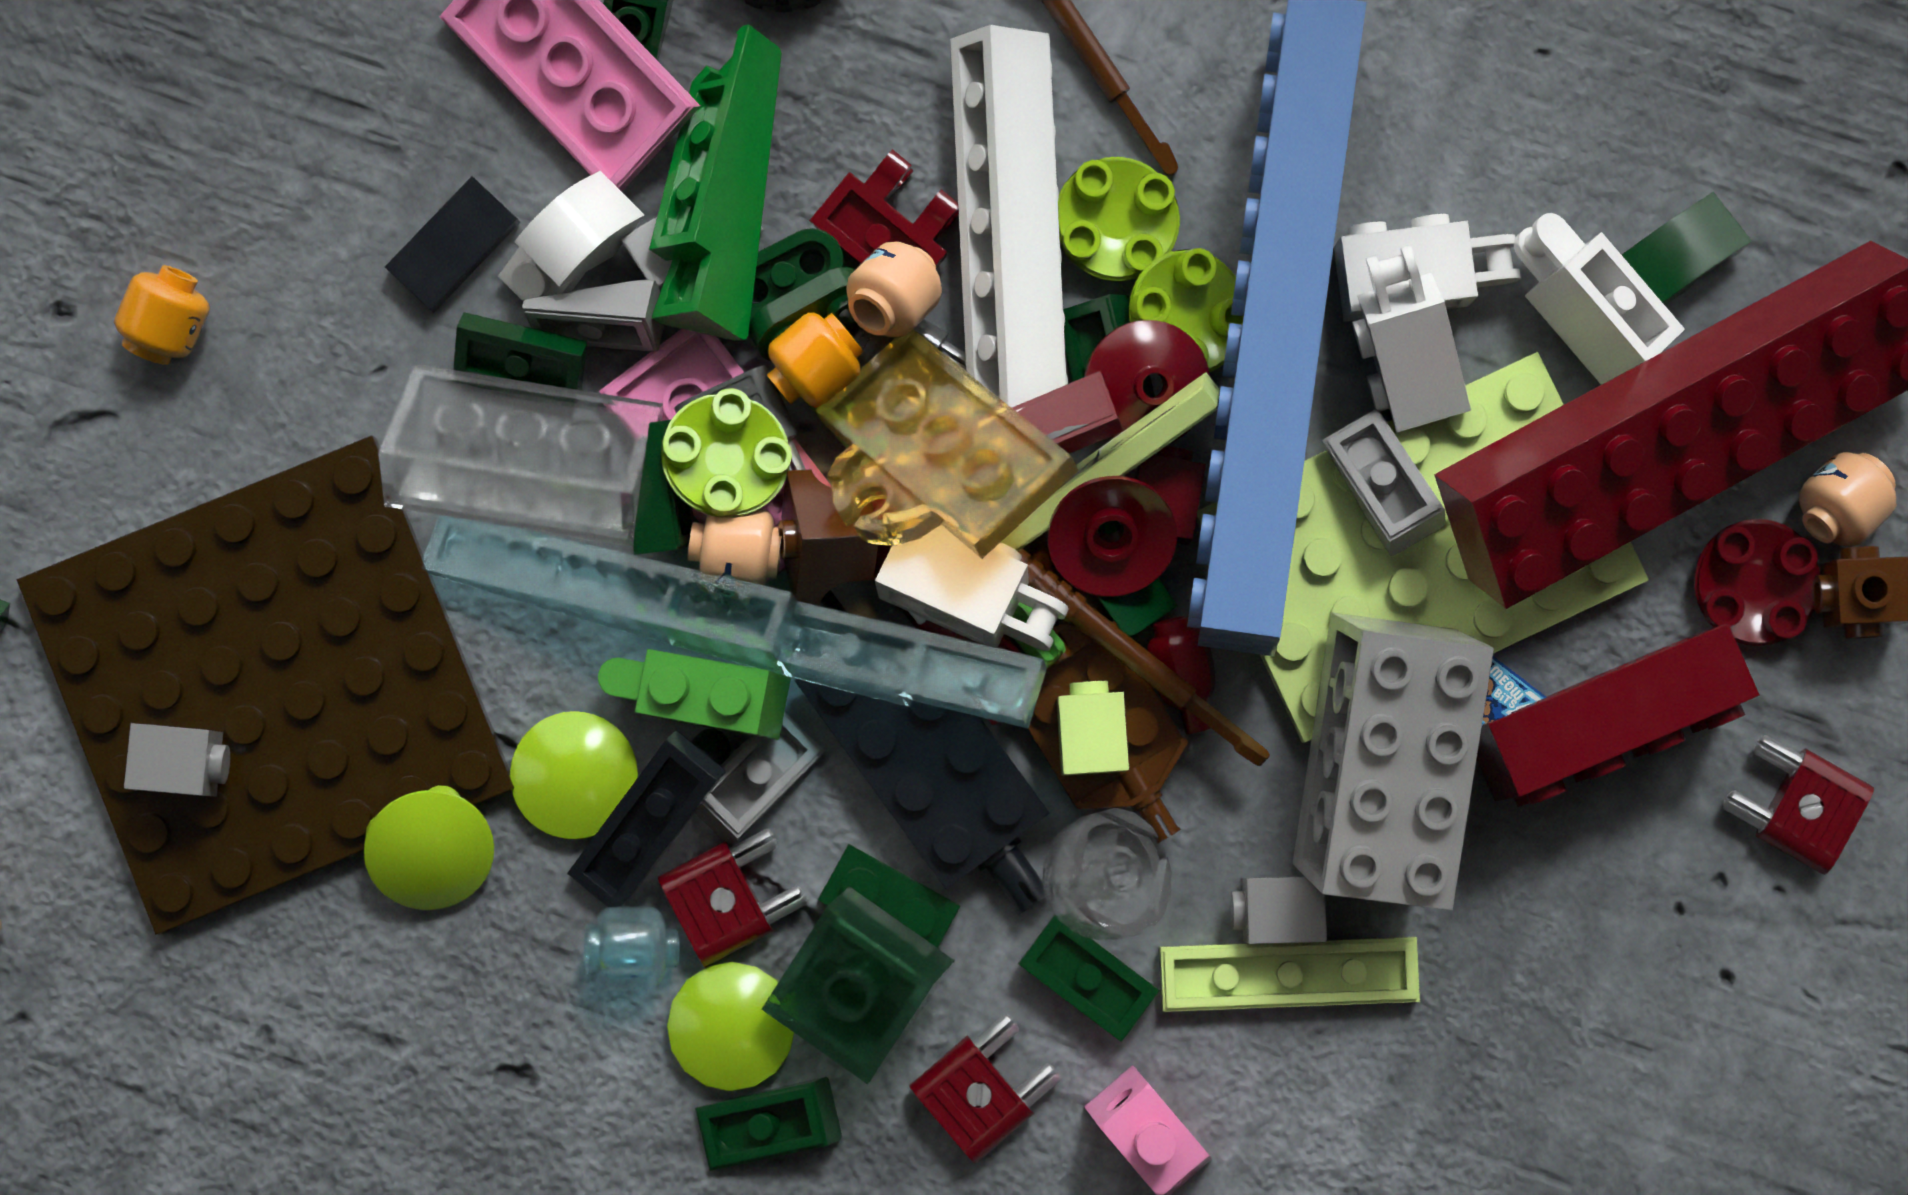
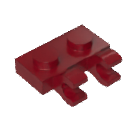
(864, 220)

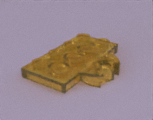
(935, 452)

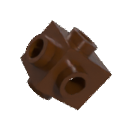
(1862, 592)

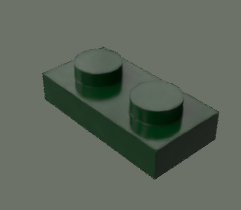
(518, 352)
(892, 891)
(1088, 978)

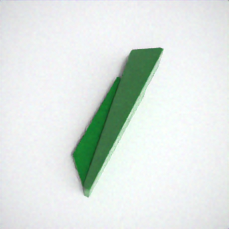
(717, 194)

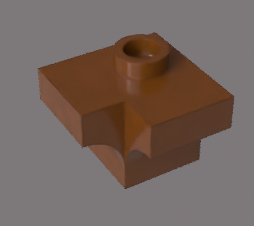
(817, 543)

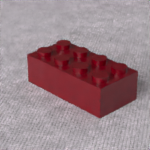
(1618, 711)

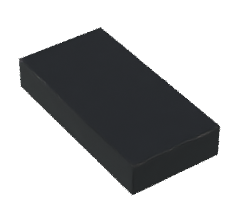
(452, 244)

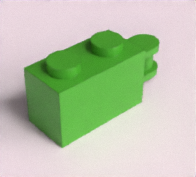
(700, 692)

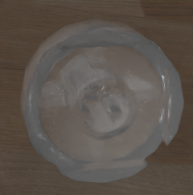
(1107, 876)

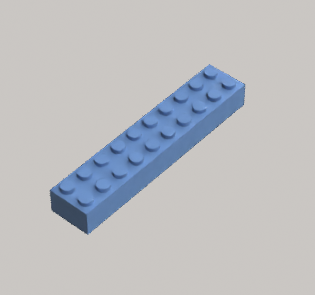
(1283, 315)

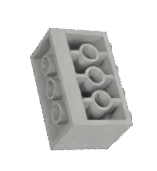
(1392, 761)

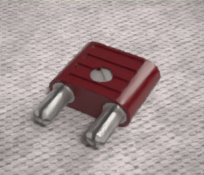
(1811, 809)
(718, 902)
(974, 1097)

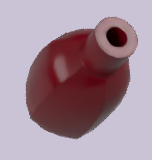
(1179, 650)

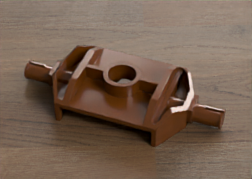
(1151, 734)

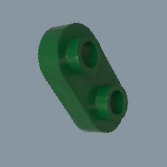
(780, 263)
(820, 296)

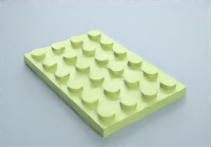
(1347, 570)

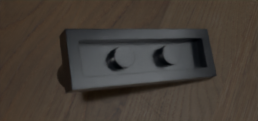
(651, 816)

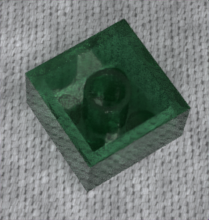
(857, 984)

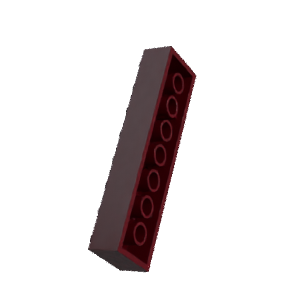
(1681, 426)

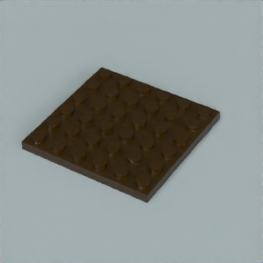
(296, 634)

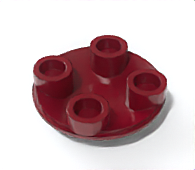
(1757, 581)

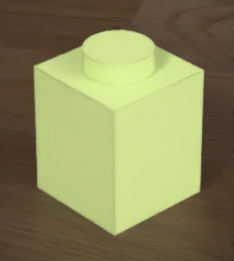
(1092, 730)

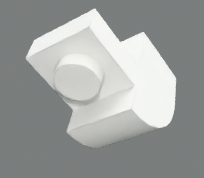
(570, 238)

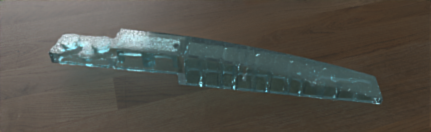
(737, 621)

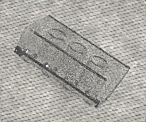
(517, 454)

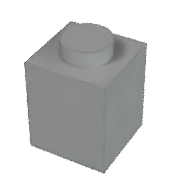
(176, 760)
(1279, 910)

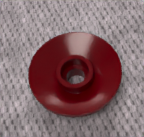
(1139, 350)
(1119, 560)

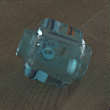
(630, 948)

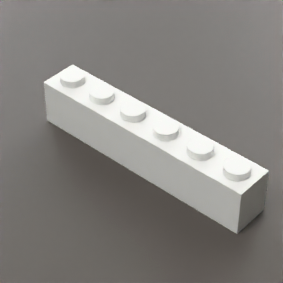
(1008, 212)

